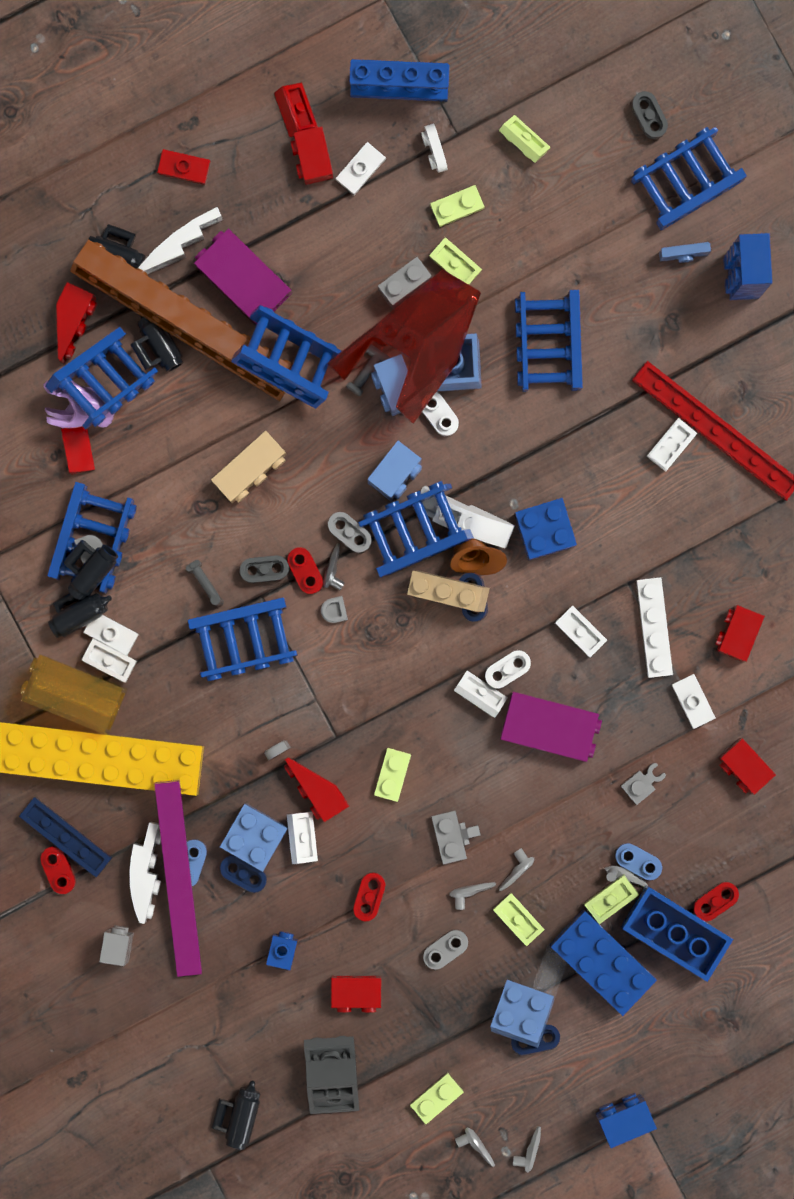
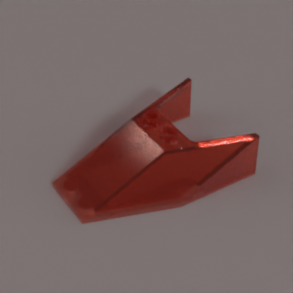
(427, 330)

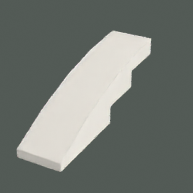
(172, 248)

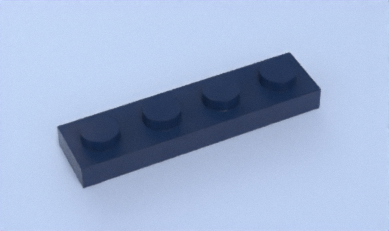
(65, 837)

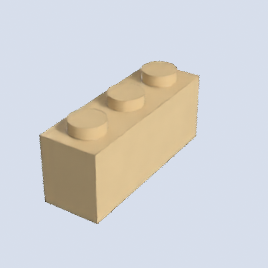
(249, 468)
(448, 591)

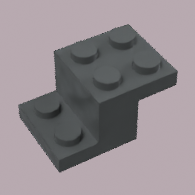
(331, 1075)

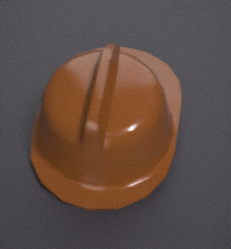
(477, 558)

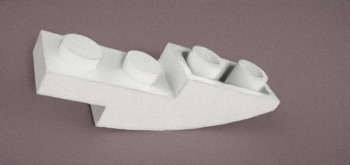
(481, 523)
(142, 882)

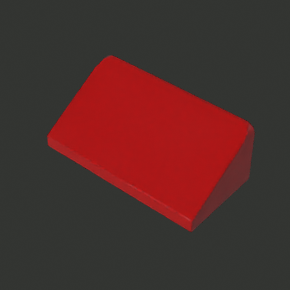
(295, 108)
(78, 450)

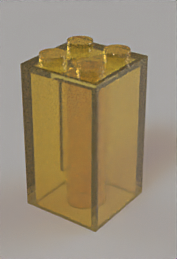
(73, 694)

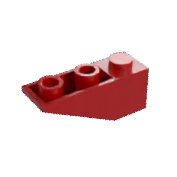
(72, 311)
(323, 794)

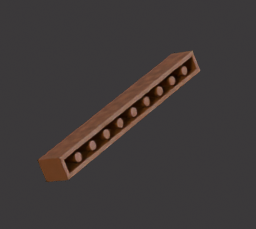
(168, 310)

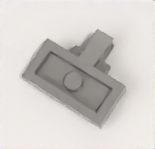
(452, 836)

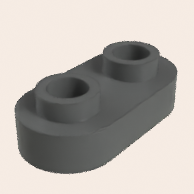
(649, 116)
(264, 569)

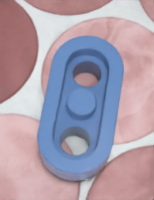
(638, 861)
(197, 862)

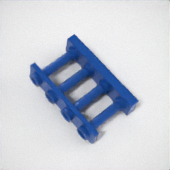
(399, 80)
(688, 202)
(571, 352)
(96, 355)
(272, 371)
(74, 519)
(412, 553)
(226, 621)

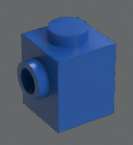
(282, 950)

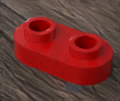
(305, 570)
(59, 869)
(369, 896)
(715, 901)

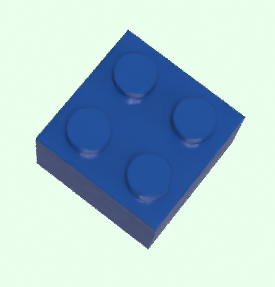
(545, 529)
(625, 1120)

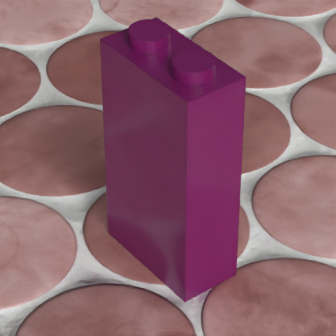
(241, 275)
(550, 727)

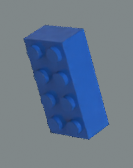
(748, 266)
(676, 933)
(602, 962)

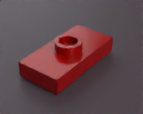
(184, 167)

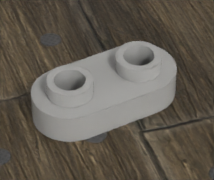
(349, 532)
(445, 949)

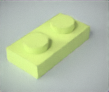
(524, 138)
(457, 206)
(455, 261)
(392, 774)
(611, 899)
(518, 919)
(436, 1098)

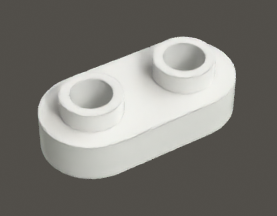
(431, 139)
(438, 414)
(507, 669)

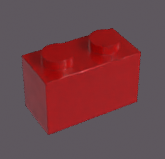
(313, 156)
(739, 633)
(746, 767)
(356, 992)

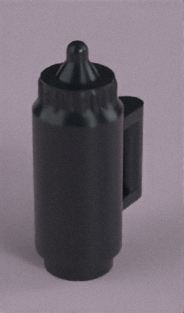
(131, 255)
(160, 344)
(93, 570)
(78, 614)
(242, 1116)

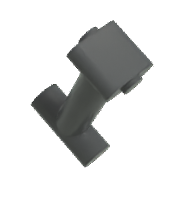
(377, 356)
(195, 568)

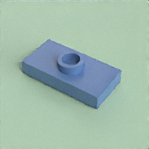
(685, 253)

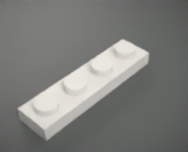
(654, 627)

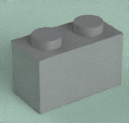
(404, 282)
(116, 946)

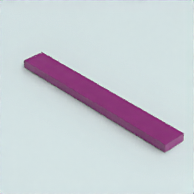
(178, 878)

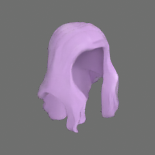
(74, 414)

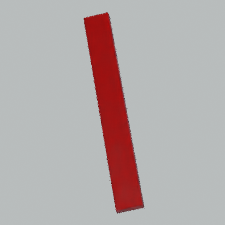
(715, 430)

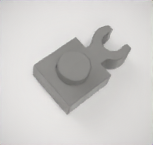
(640, 785)

